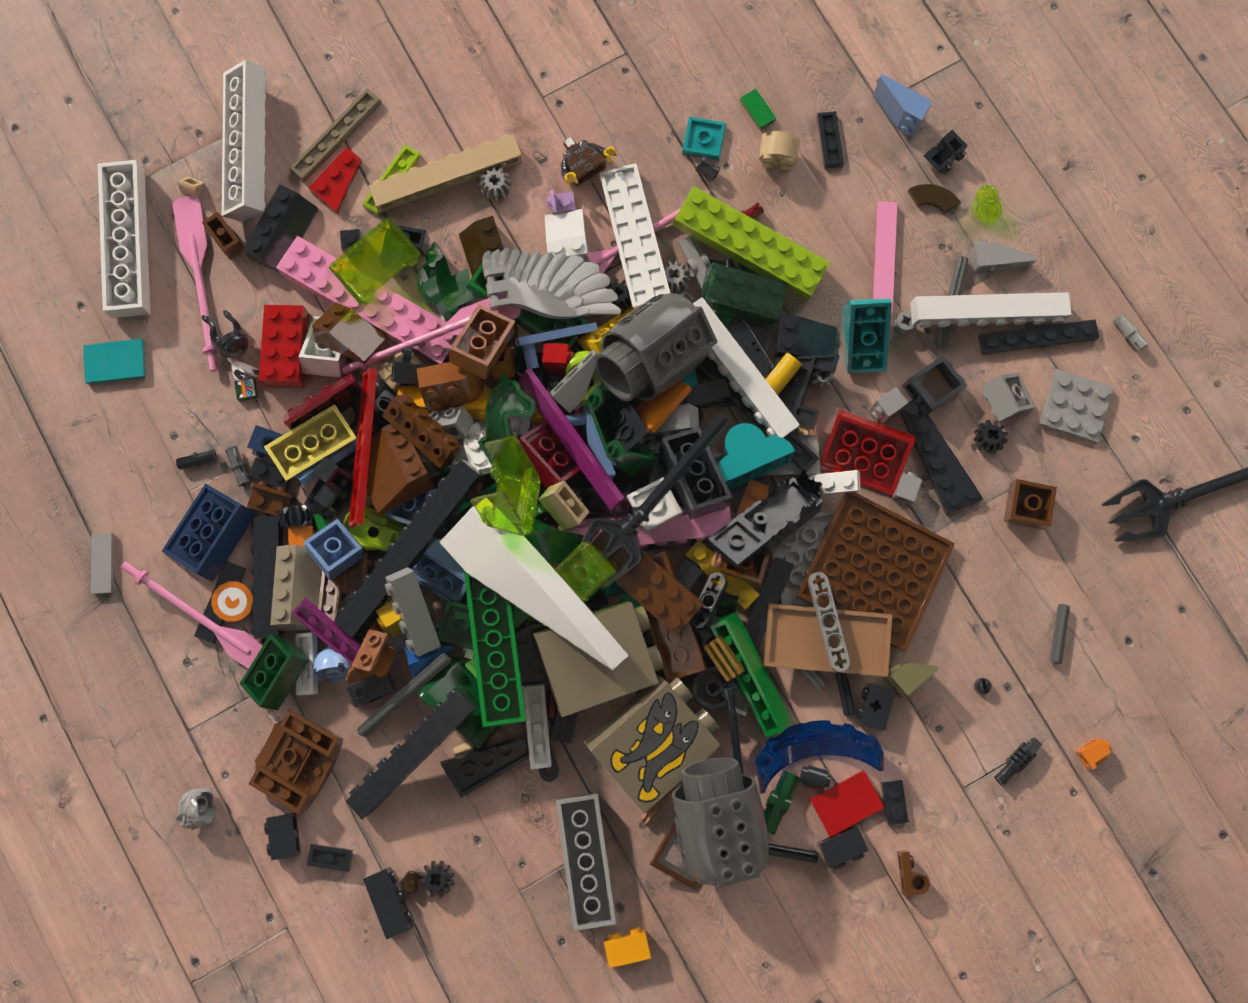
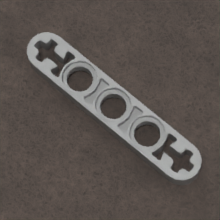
(836, 629)

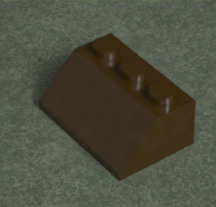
(479, 238)

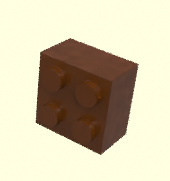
(1030, 504)

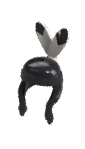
(232, 346)

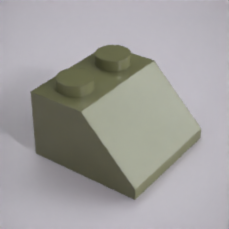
(908, 677)

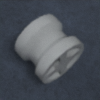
(902, 326)

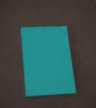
(114, 361)

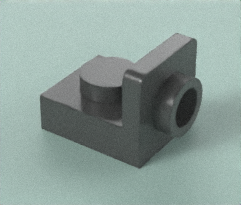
(520, 425)

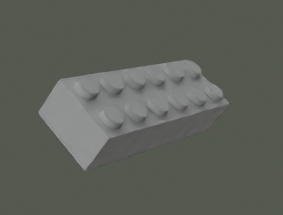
(586, 862)

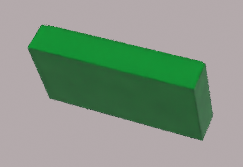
(757, 109)

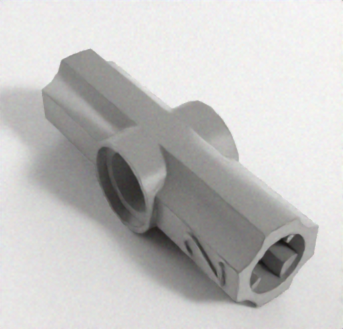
(696, 260)

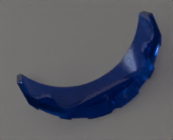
(812, 740)

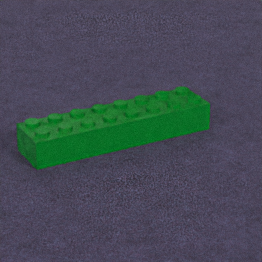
(495, 655)

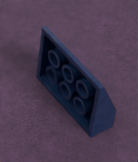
(208, 532)

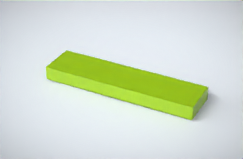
(402, 163)

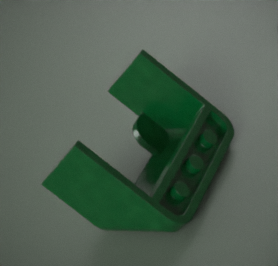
(553, 543)

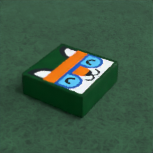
(246, 389)

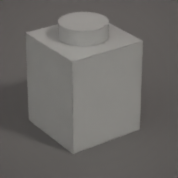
(907, 488)

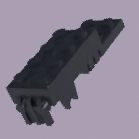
(769, 520)

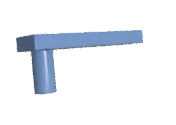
(527, 342)
(594, 442)

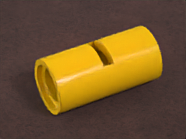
(783, 373)

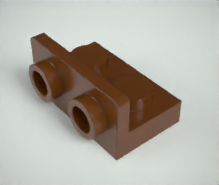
(268, 499)

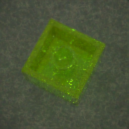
(585, 571)

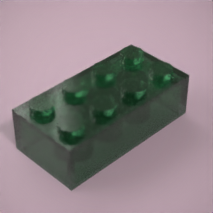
(743, 293)

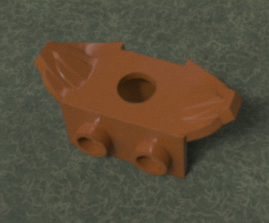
(373, 656)

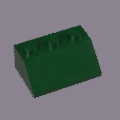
(274, 672)

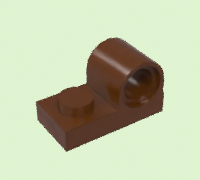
(906, 863)

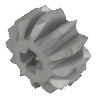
(488, 180)
(680, 272)

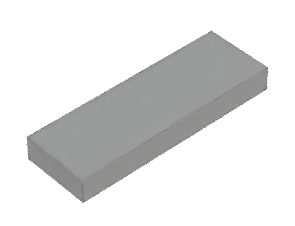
(102, 563)

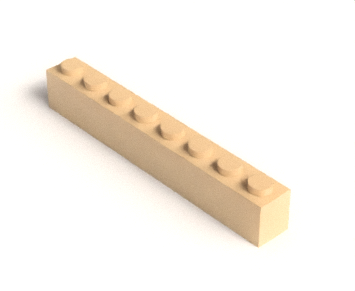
(445, 173)

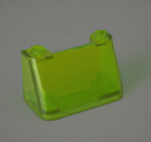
(373, 260)

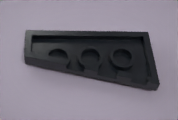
(483, 765)

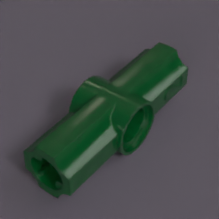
(779, 800)

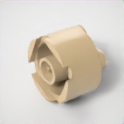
(779, 150)

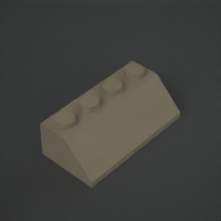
(294, 579)

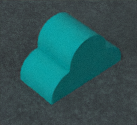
(866, 334)
(751, 455)

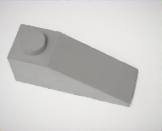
(996, 257)
(574, 386)

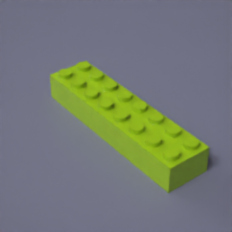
(750, 243)

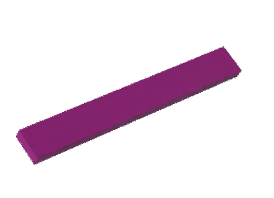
(571, 439)

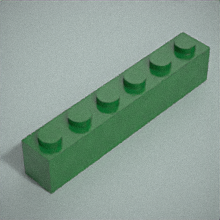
(754, 679)

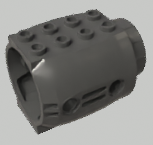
(654, 347)
(720, 823)

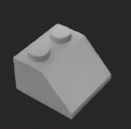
(1008, 396)

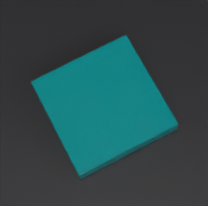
(704, 138)

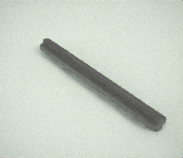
(403, 695)

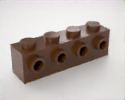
(422, 430)

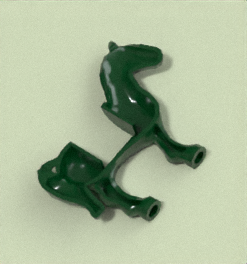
(504, 401)

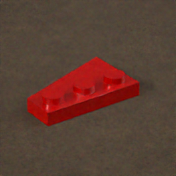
(335, 180)

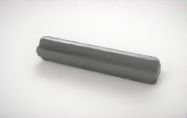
(1059, 635)

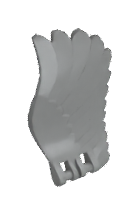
(548, 284)

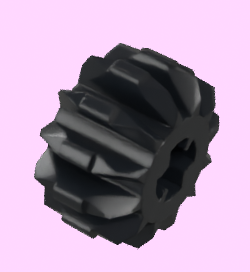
(623, 290)
(993, 444)
(295, 516)
(429, 877)

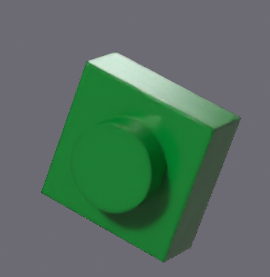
(320, 521)

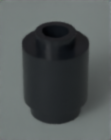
(814, 777)

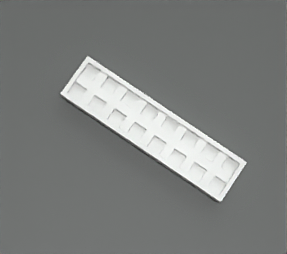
(634, 234)

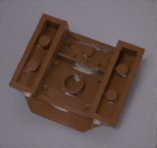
(296, 762)

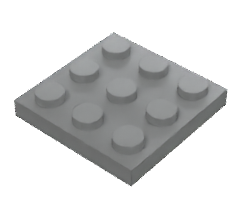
(1076, 406)

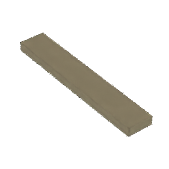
(335, 135)

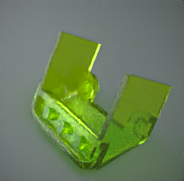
(517, 491)

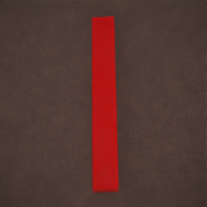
(363, 448)

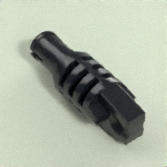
(1018, 760)

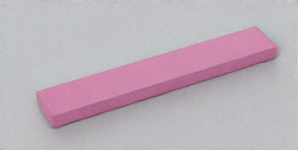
(885, 250)

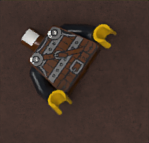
(583, 161)

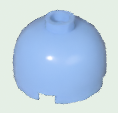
(330, 665)

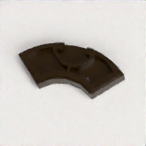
(934, 195)

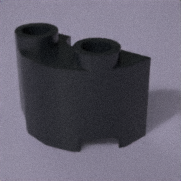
(946, 152)

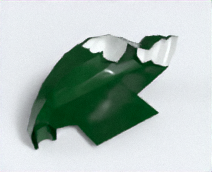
(438, 287)

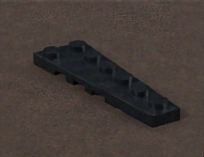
(943, 468)

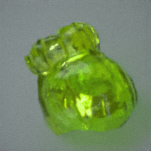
(987, 204)

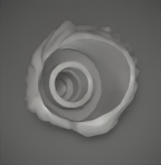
(196, 808)

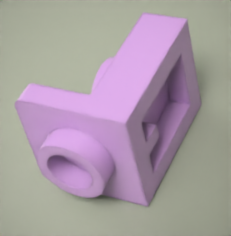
(561, 202)

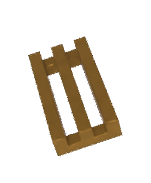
(721, 660)

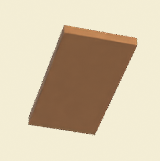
(797, 641)

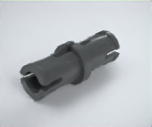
(237, 466)

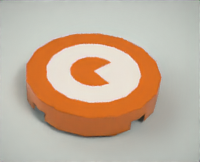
(232, 601)

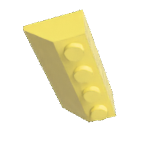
(310, 442)

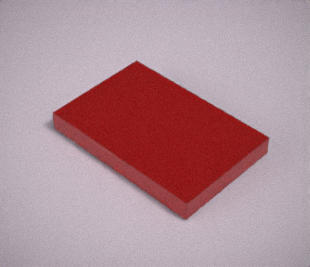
(846, 803)

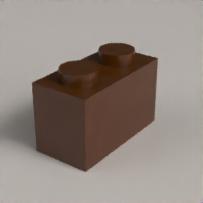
(223, 235)

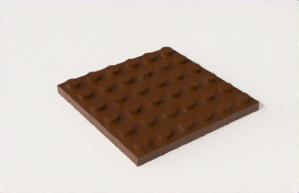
(878, 565)

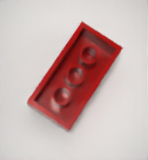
(281, 344)

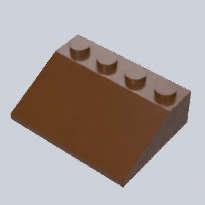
(394, 470)

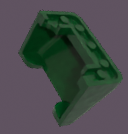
(628, 463)
(456, 676)

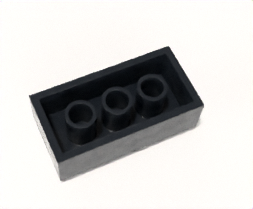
(702, 485)

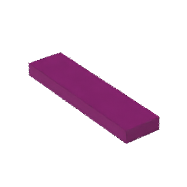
(326, 630)

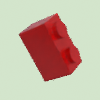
(556, 358)

